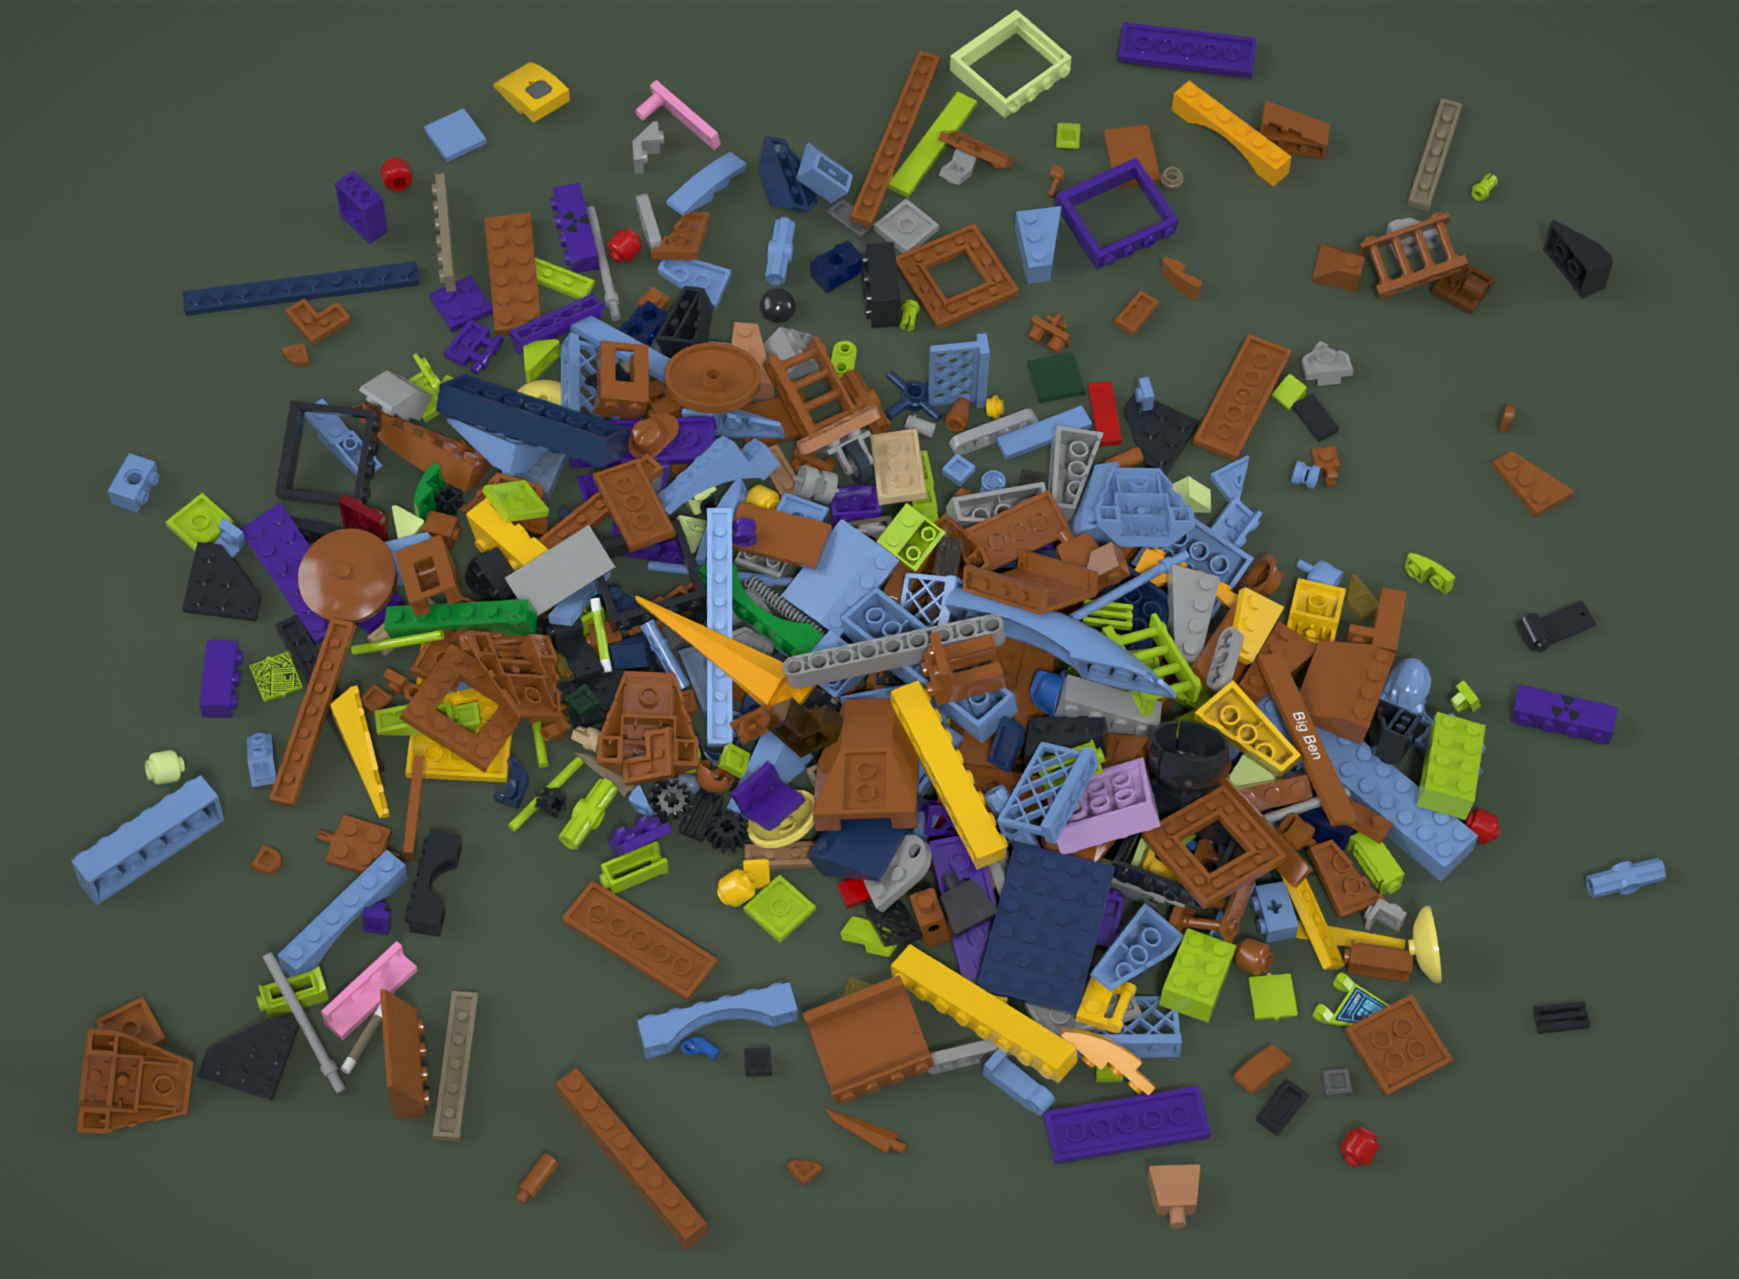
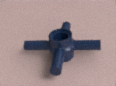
(911, 403)

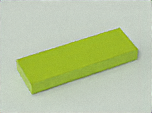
(563, 280)

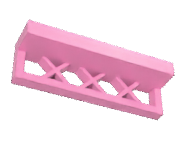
(363, 994)

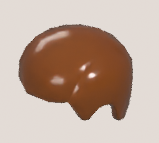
(713, 780)

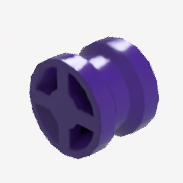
(744, 532)
(671, 553)

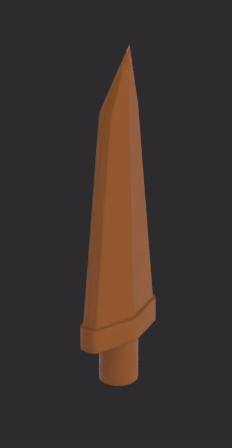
(874, 1135)

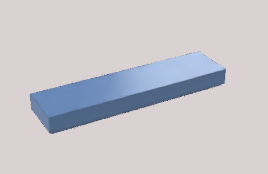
(1041, 432)
(571, 608)

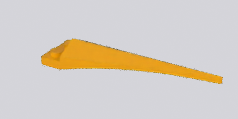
(750, 669)

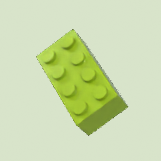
(1451, 765)

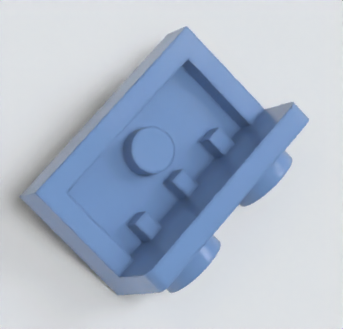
(1236, 522)

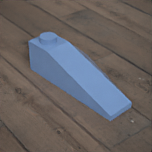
(501, 452)
(1084, 515)
(784, 760)

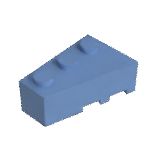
(1037, 241)

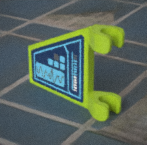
(1355, 1006)

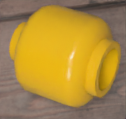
(762, 497)
(736, 888)

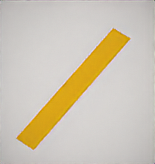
(1344, 937)

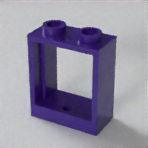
(361, 204)

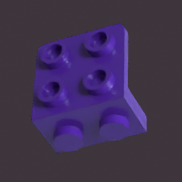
(766, 798)

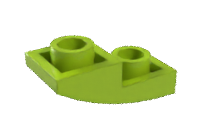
(1424, 568)
(862, 932)

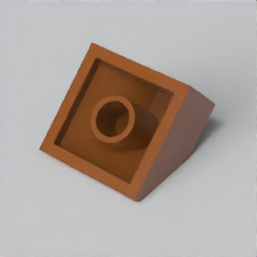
(1339, 267)

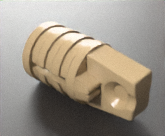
(587, 737)

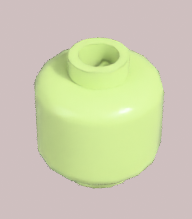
(164, 767)

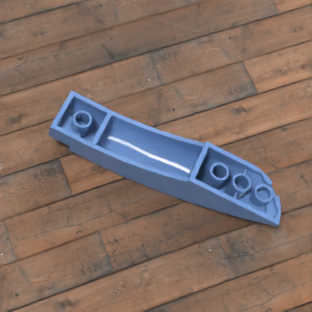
(1068, 640)

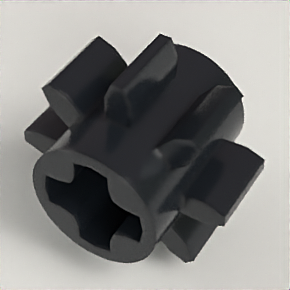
(448, 500)
(550, 802)

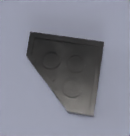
(1159, 433)
(219, 586)
(252, 1058)

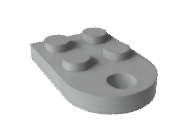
(901, 873)

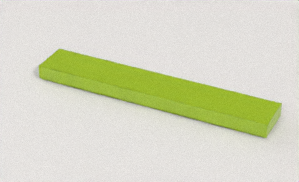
(930, 147)

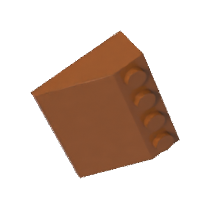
(1345, 687)
(404, 1057)

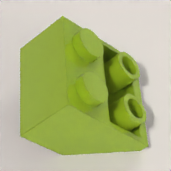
(910, 537)

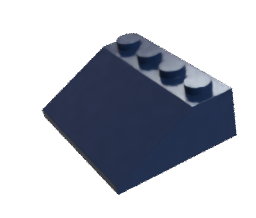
(1145, 601)
(859, 849)

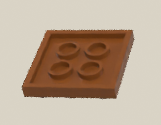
(1398, 1045)

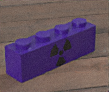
(575, 228)
(1564, 715)

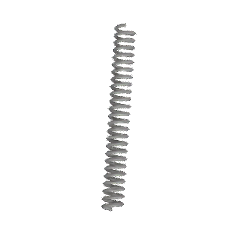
(755, 583)

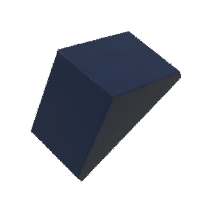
(631, 652)

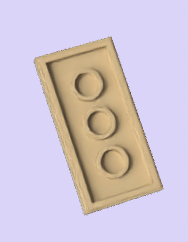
(898, 466)

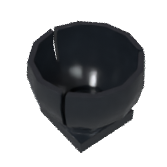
(1191, 767)

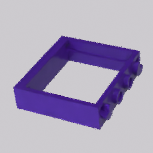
(1101, 184)

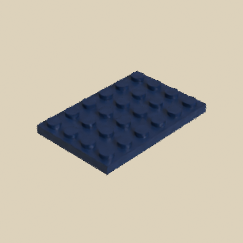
(1046, 928)

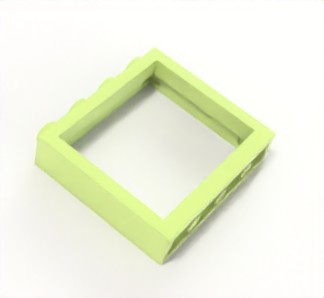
(992, 38)

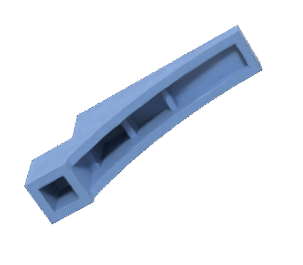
(718, 465)

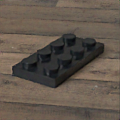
(604, 688)

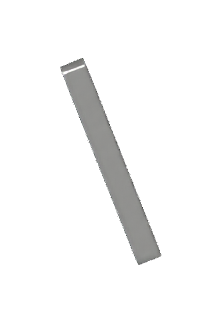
(882, 649)

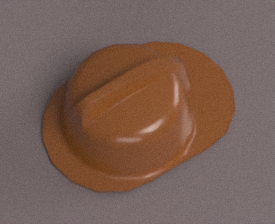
(652, 435)
(1262, 578)

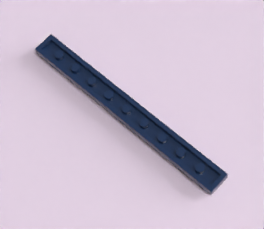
(300, 287)

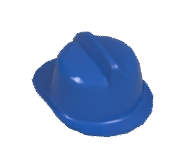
(1045, 690)

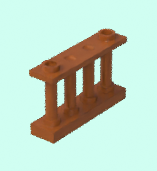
(1431, 271)
(788, 389)
(1235, 906)

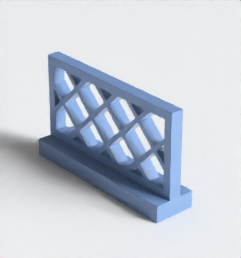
(976, 372)
(572, 376)
(950, 583)
(1068, 792)
(1153, 1043)

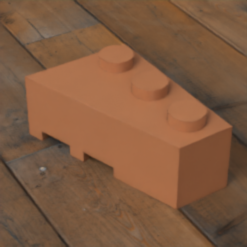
(749, 339)

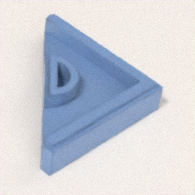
(1231, 478)

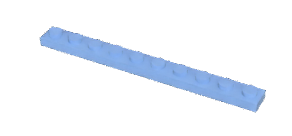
(719, 620)

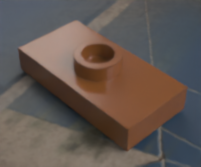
(1136, 313)

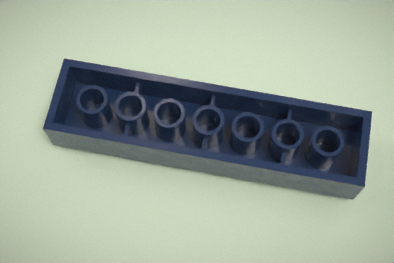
(532, 420)

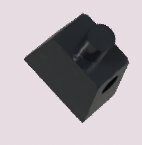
(964, 905)

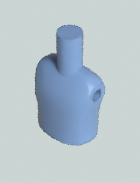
(1321, 572)

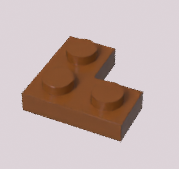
(317, 325)
(656, 764)

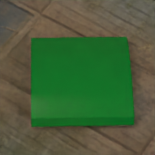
(427, 487)

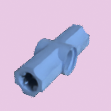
(780, 251)
(997, 799)
(1625, 878)

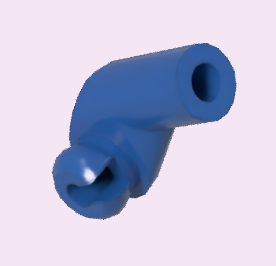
(698, 1046)

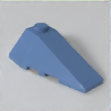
(741, 424)
(1137, 947)

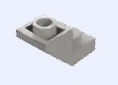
(646, 143)

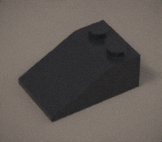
(1578, 259)

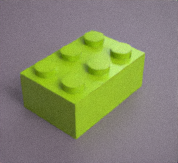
(1197, 975)

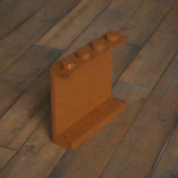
(1036, 585)
(868, 1040)

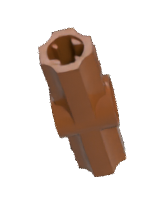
(864, 397)

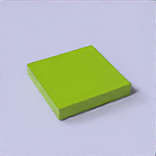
(515, 501)
(198, 522)
(779, 908)

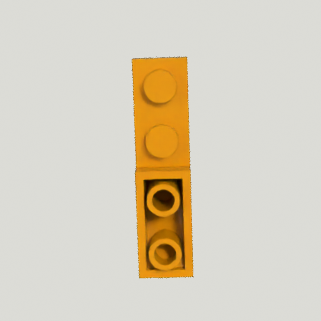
(1100, 1050)

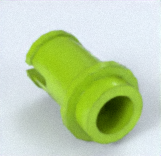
(1481, 190)
(910, 309)

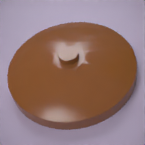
(712, 377)
(347, 576)

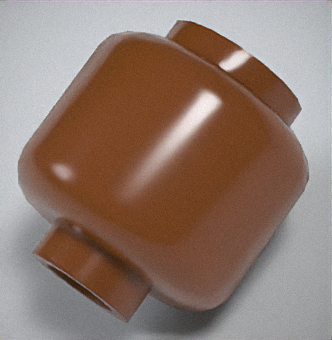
(1253, 956)

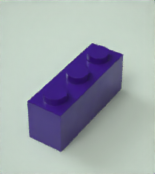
(220, 679)

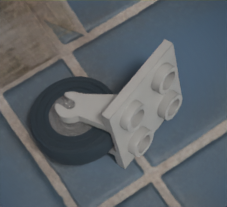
(852, 457)

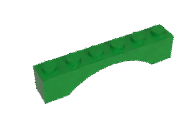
(501, 617)
(785, 635)

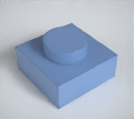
(1145, 394)
(958, 470)

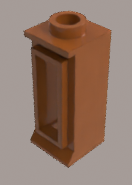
(1378, 962)

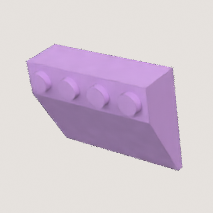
(1111, 808)

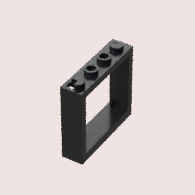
(291, 449)
(639, 616)
(1160, 885)

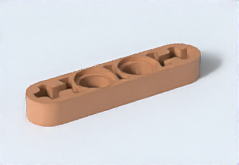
(838, 429)

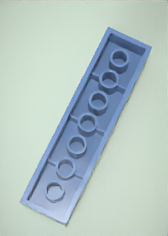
(881, 617)

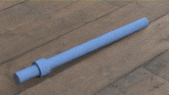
(1163, 567)
(682, 569)

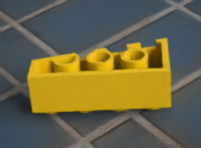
(493, 531)
(1248, 729)

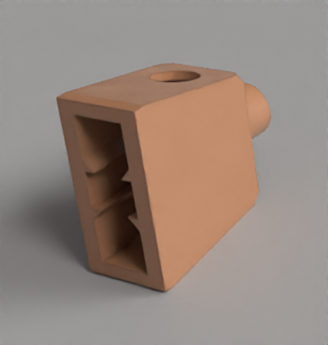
(1174, 1191)

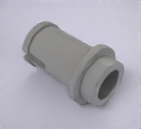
(923, 427)

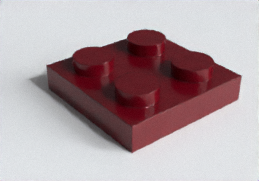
(358, 516)

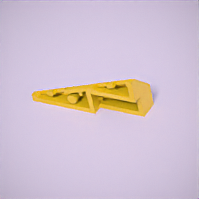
(353, 728)

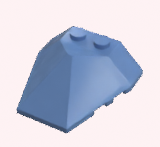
(1142, 509)

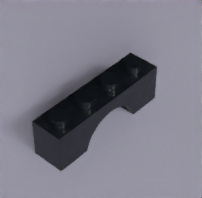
(441, 855)

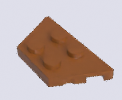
(535, 526)

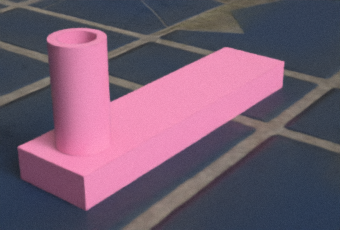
(664, 97)

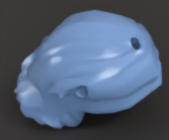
(1407, 685)

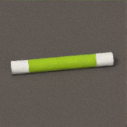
(600, 634)

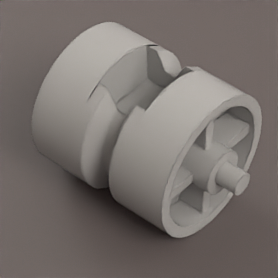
(812, 483)

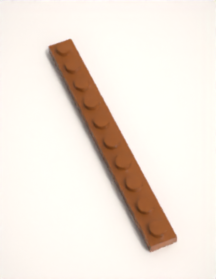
(894, 139)

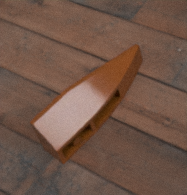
(421, 447)

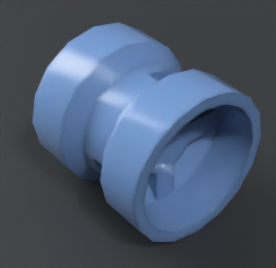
(1300, 474)
(992, 481)

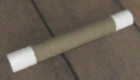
(362, 1041)

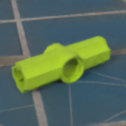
(588, 814)

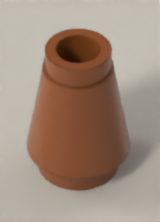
(958, 416)

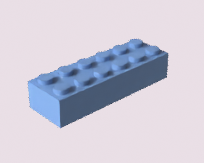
(148, 840)

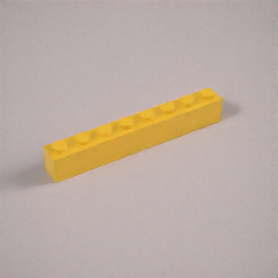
(948, 774)
(985, 1014)

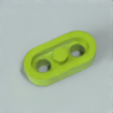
(842, 359)

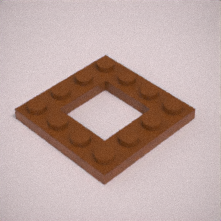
(941, 311)
(423, 714)
(1207, 889)

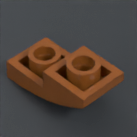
(1175, 275)
(1261, 1068)

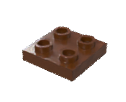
(1464, 288)

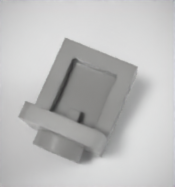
(959, 168)
(1386, 913)

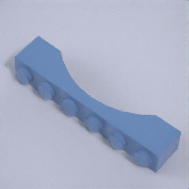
(373, 885)
(768, 1006)

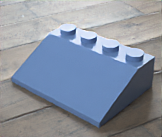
(1210, 555)
(844, 575)

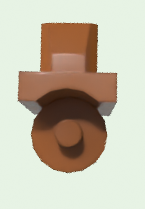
(1059, 338)
(811, 460)
(752, 724)
(554, 728)

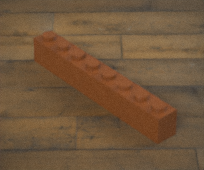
(631, 1159)

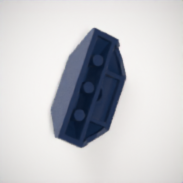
(779, 172)

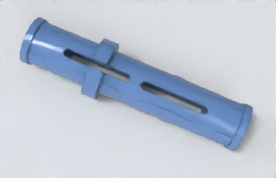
(662, 650)

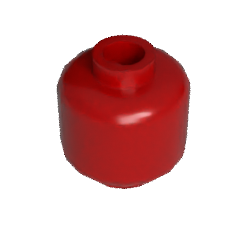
(396, 174)
(624, 246)
(1483, 824)
(1359, 1147)

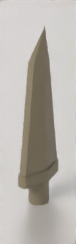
(615, 778)

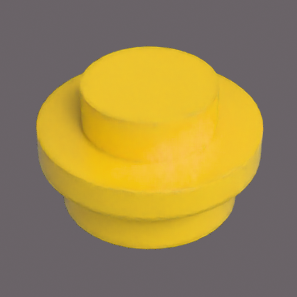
(994, 407)

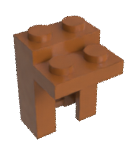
(622, 397)
(425, 567)
(1386, 623)
(943, 660)

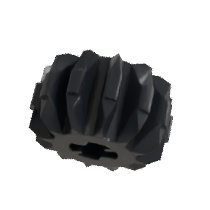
(664, 804)
(718, 836)

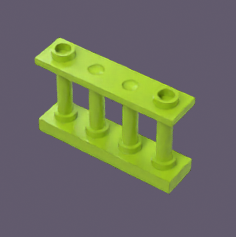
(1165, 647)

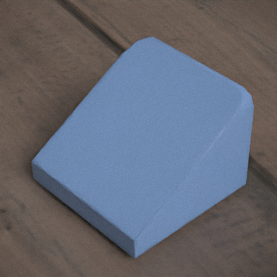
(641, 802)

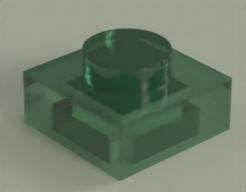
(582, 701)

